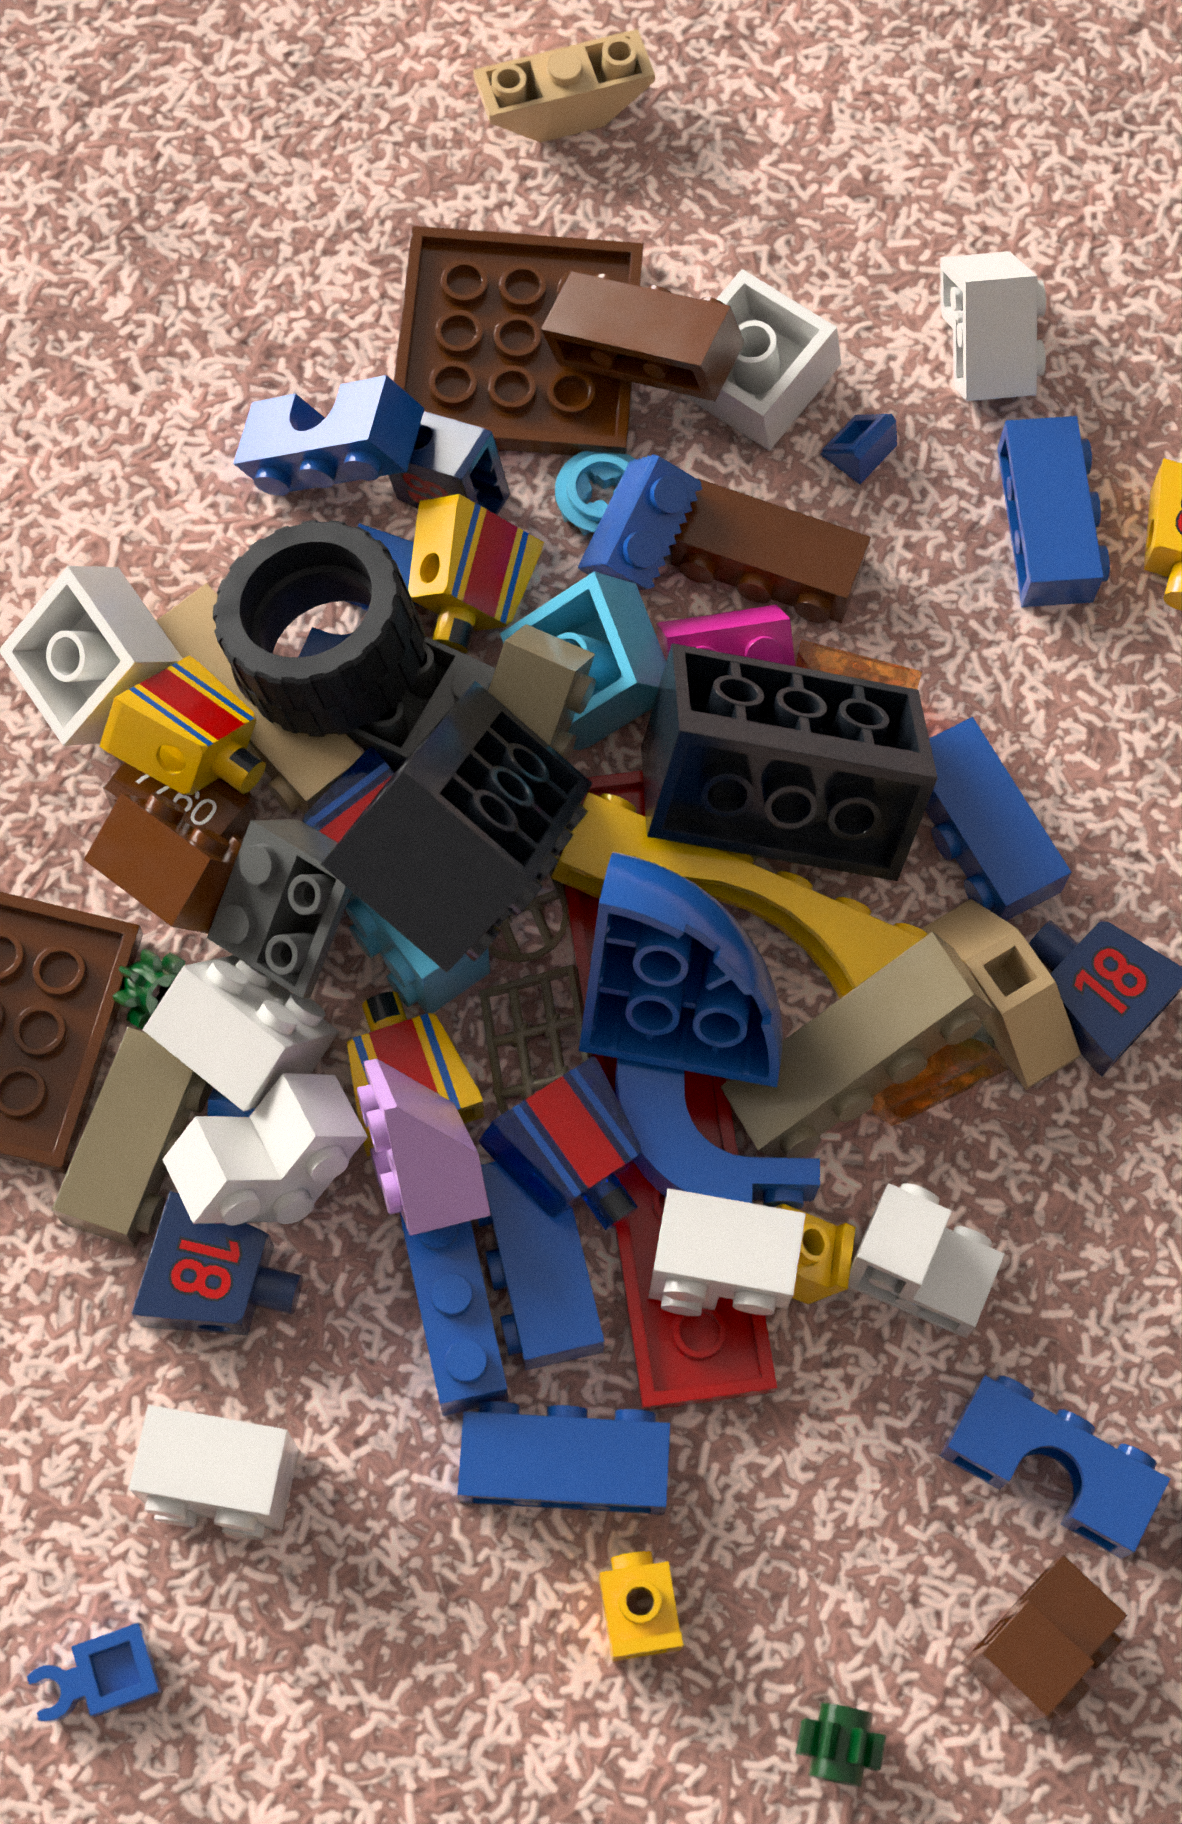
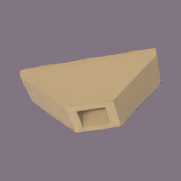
(566, 87)
(1029, 1012)

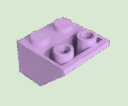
(420, 1152)

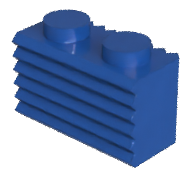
(641, 521)

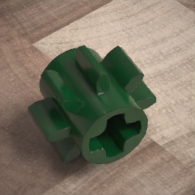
(141, 980)
(841, 1744)

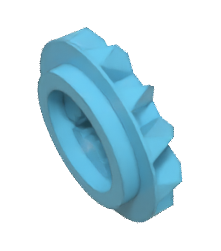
(574, 486)

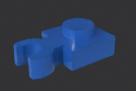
(108, 1674)

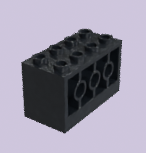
(786, 763)
(463, 830)

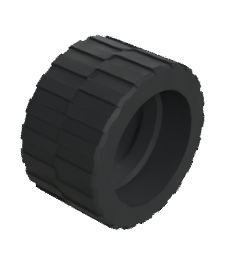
(298, 572)

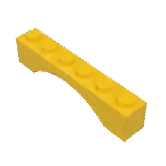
(833, 932)

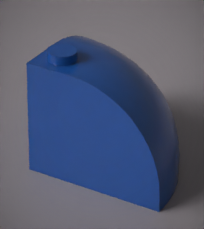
(678, 980)

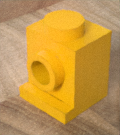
(823, 1258)
(632, 1634)

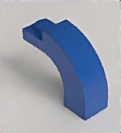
(684, 1160)

